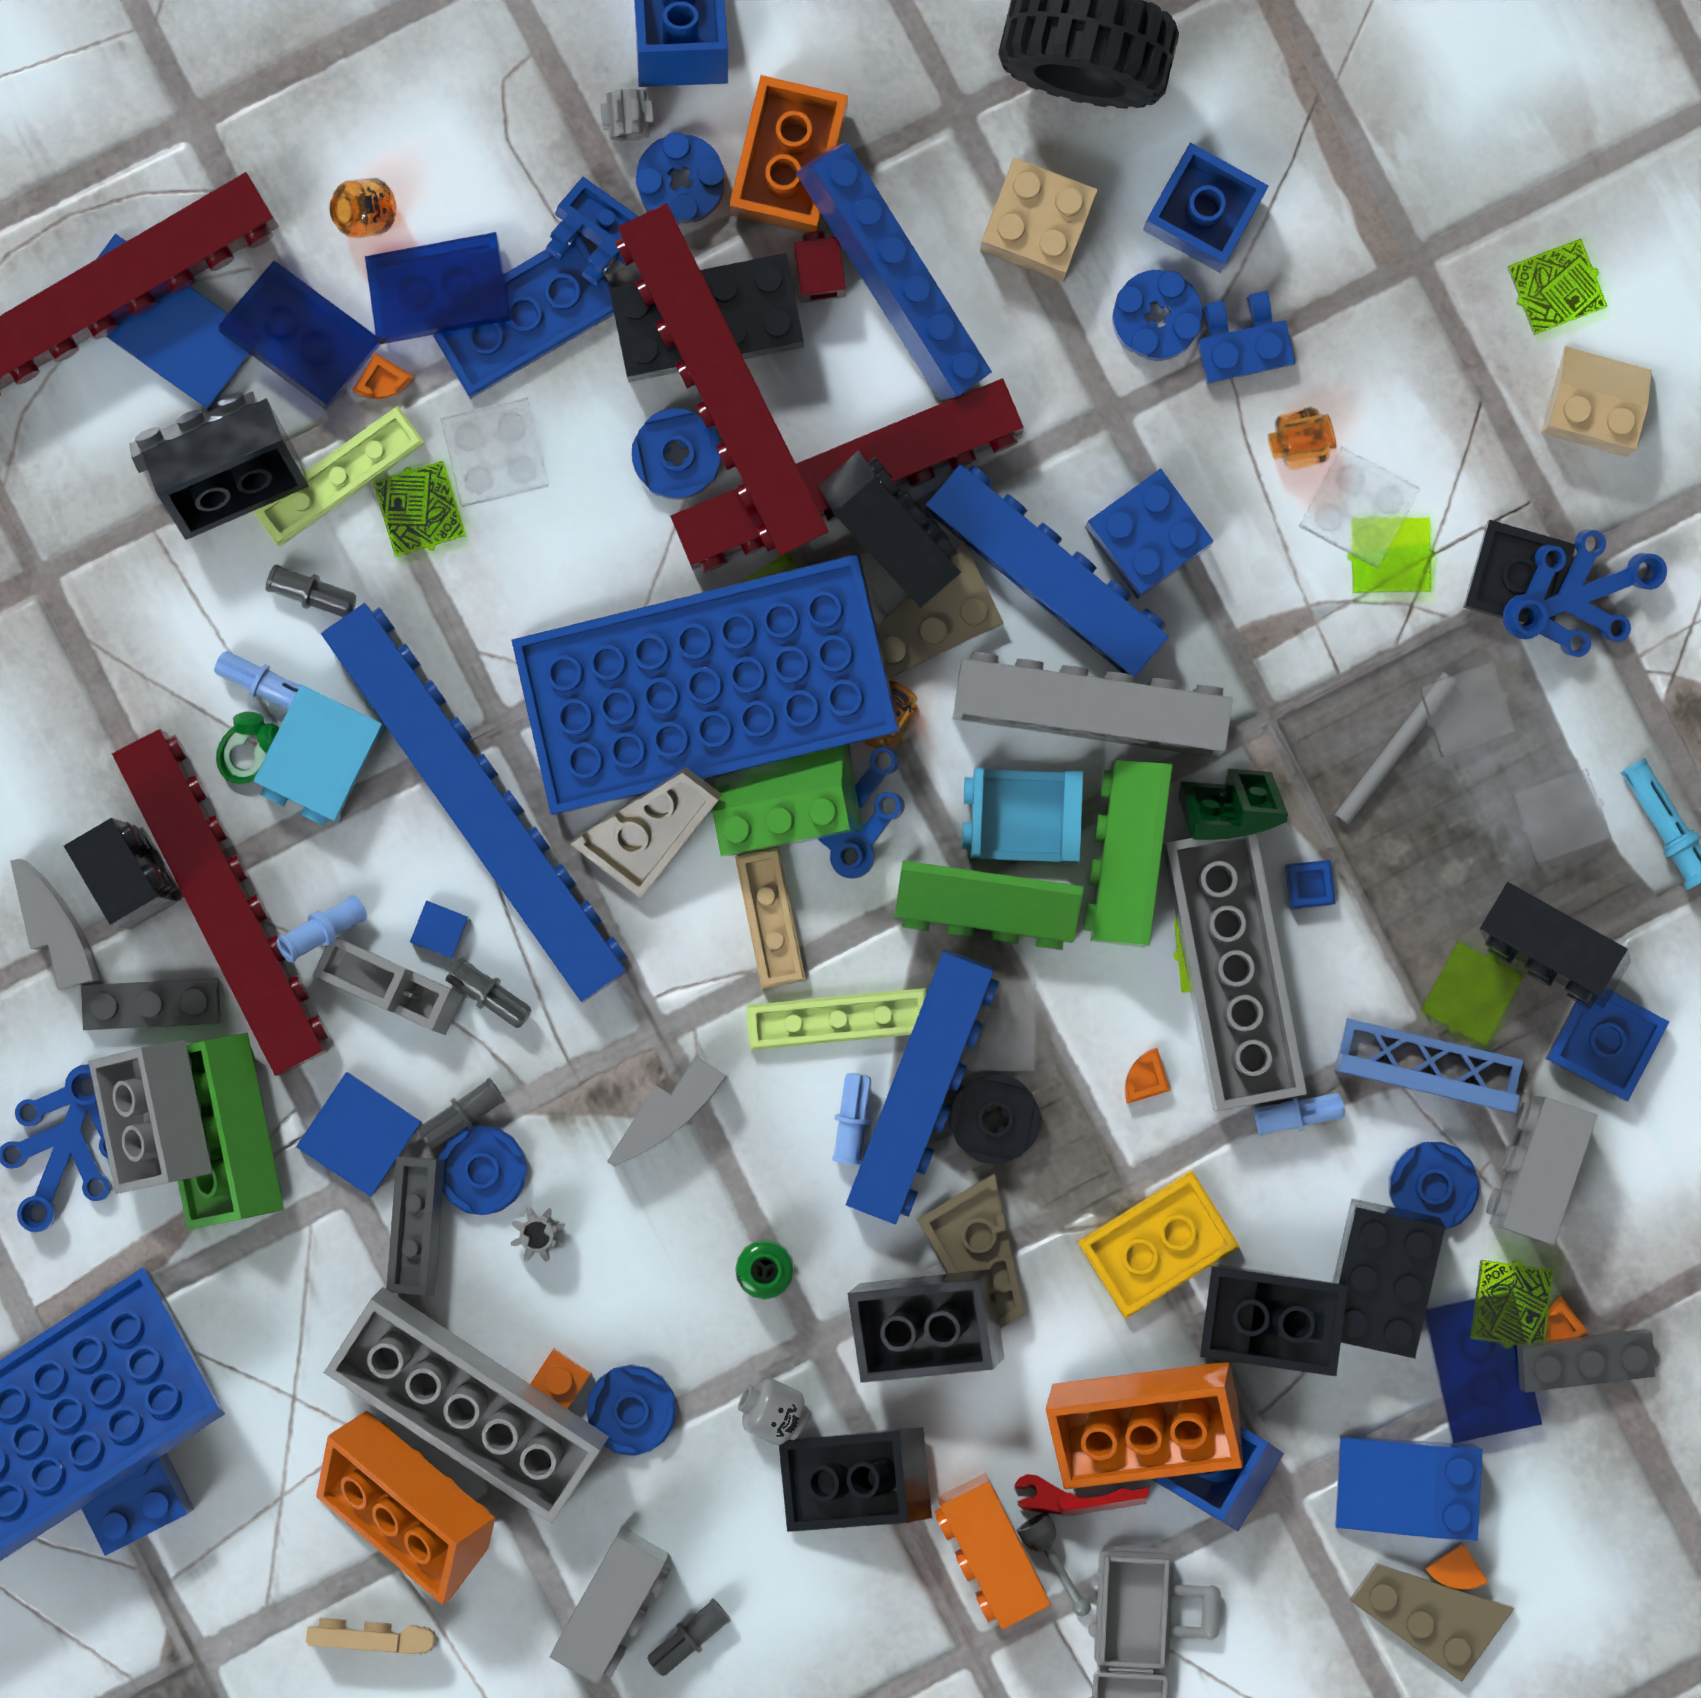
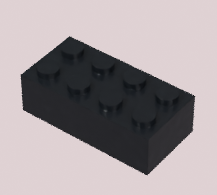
(752, 297)

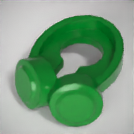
(245, 724)

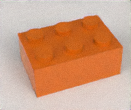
(784, 133)
(991, 1552)

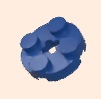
(679, 153)
(1146, 338)
(663, 476)

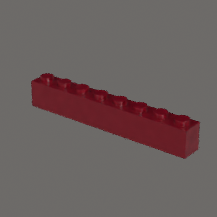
(132, 278)
(722, 379)
(907, 449)
(221, 902)

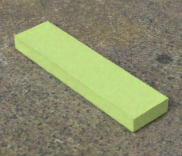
(341, 475)
(833, 1019)

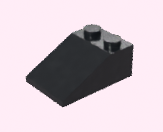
(1273, 1320)
(855, 1480)

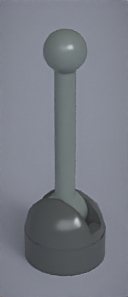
(1040, 1535)

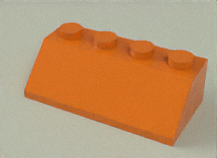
(1145, 1425)
(403, 1505)

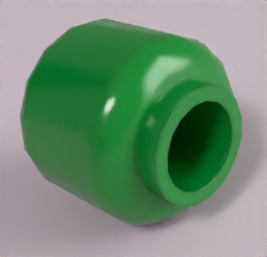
(762, 1286)

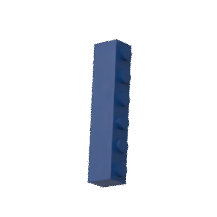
(893, 271)
(1046, 571)
(920, 1086)

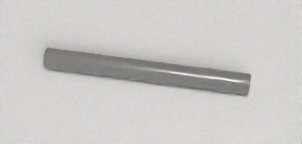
(1384, 763)

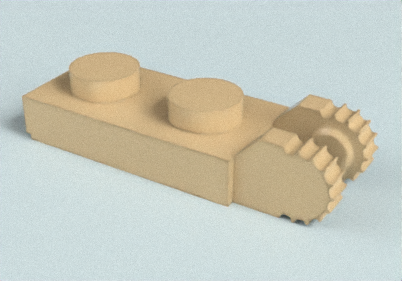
(374, 1637)

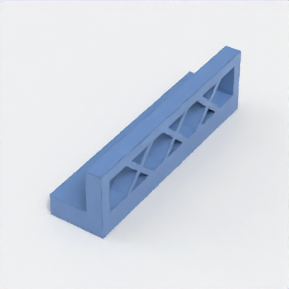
(1425, 1082)

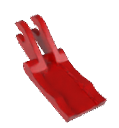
(1056, 1501)

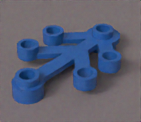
(1576, 594)
(864, 839)
(66, 1140)

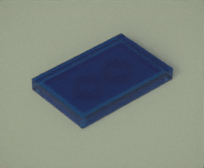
(437, 288)
(299, 335)
(1476, 1377)

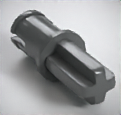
(310, 591)
(488, 993)
(461, 1114)
(688, 1638)

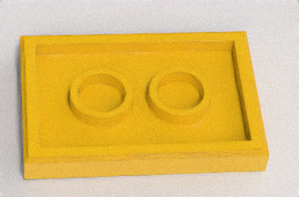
(1158, 1244)

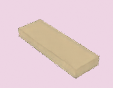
(770, 918)

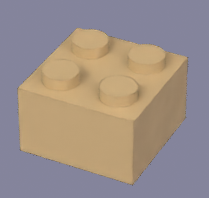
(1038, 219)

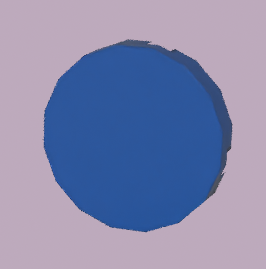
(483, 1170)
(1435, 1182)
(632, 1409)

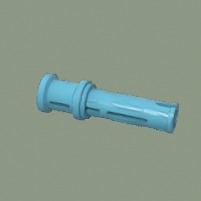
(1679, 841)

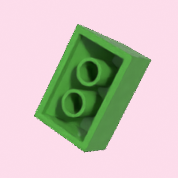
(786, 802)

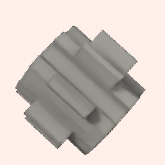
(627, 114)
(550, 1230)

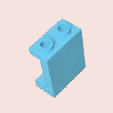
(317, 755)
(1024, 815)

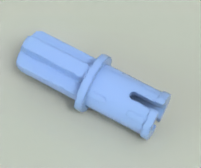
(256, 679)
(1298, 1113)
(852, 1118)

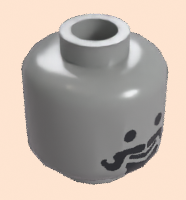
(773, 1411)

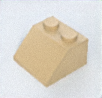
(1598, 402)

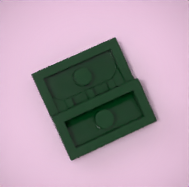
(1233, 810)

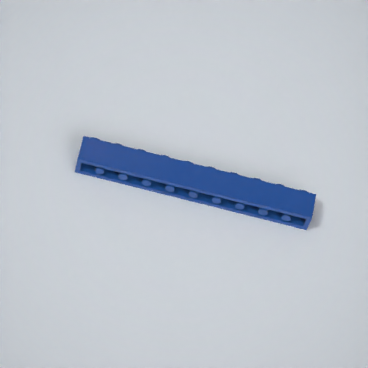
(474, 802)

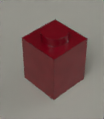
(819, 267)

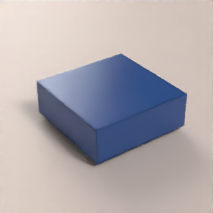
(1310, 884)
(439, 929)

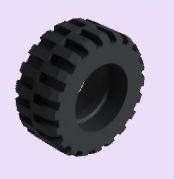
(1091, 49)

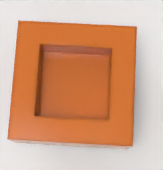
(560, 1378)

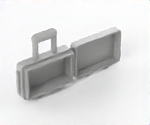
(1135, 1620)

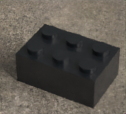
(225, 469)
(891, 527)
(122, 873)
(1554, 947)
(1389, 1270)
(926, 1326)

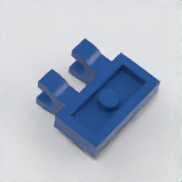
(596, 217)
(1247, 350)

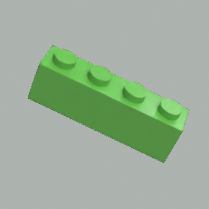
(1129, 854)
(988, 903)
(237, 1135)

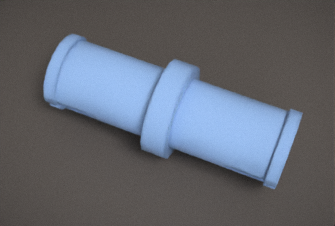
(321, 928)

